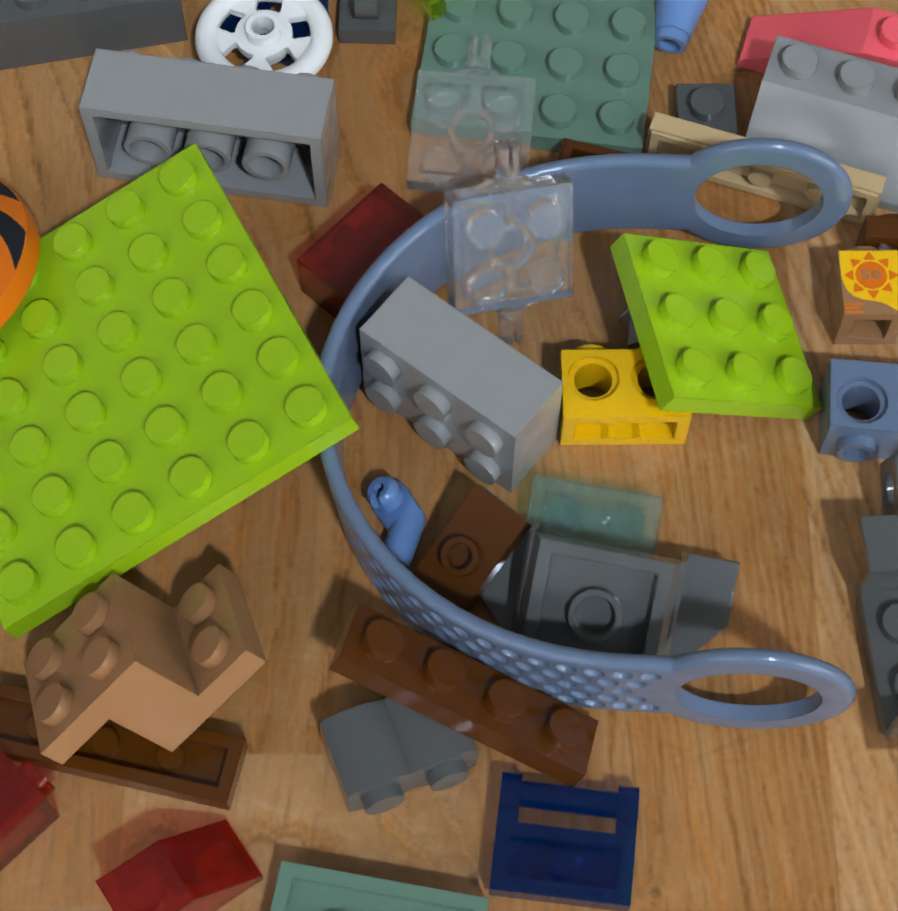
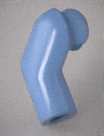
(399, 515)

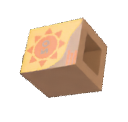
(864, 296)

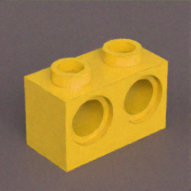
(624, 412)

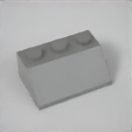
(833, 105)

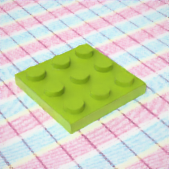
(714, 329)

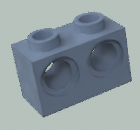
(866, 388)

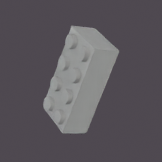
(256, 127)

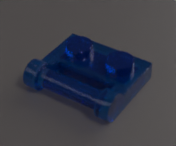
(564, 862)

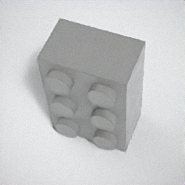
(459, 385)

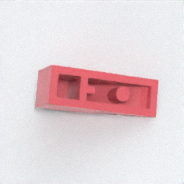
(856, 32)

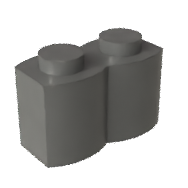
(390, 749)

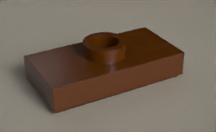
(471, 548)

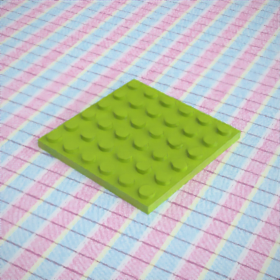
(145, 388)

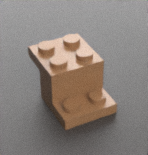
(141, 663)

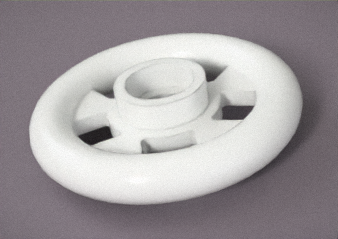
(265, 50)

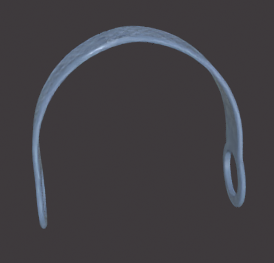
(607, 194)

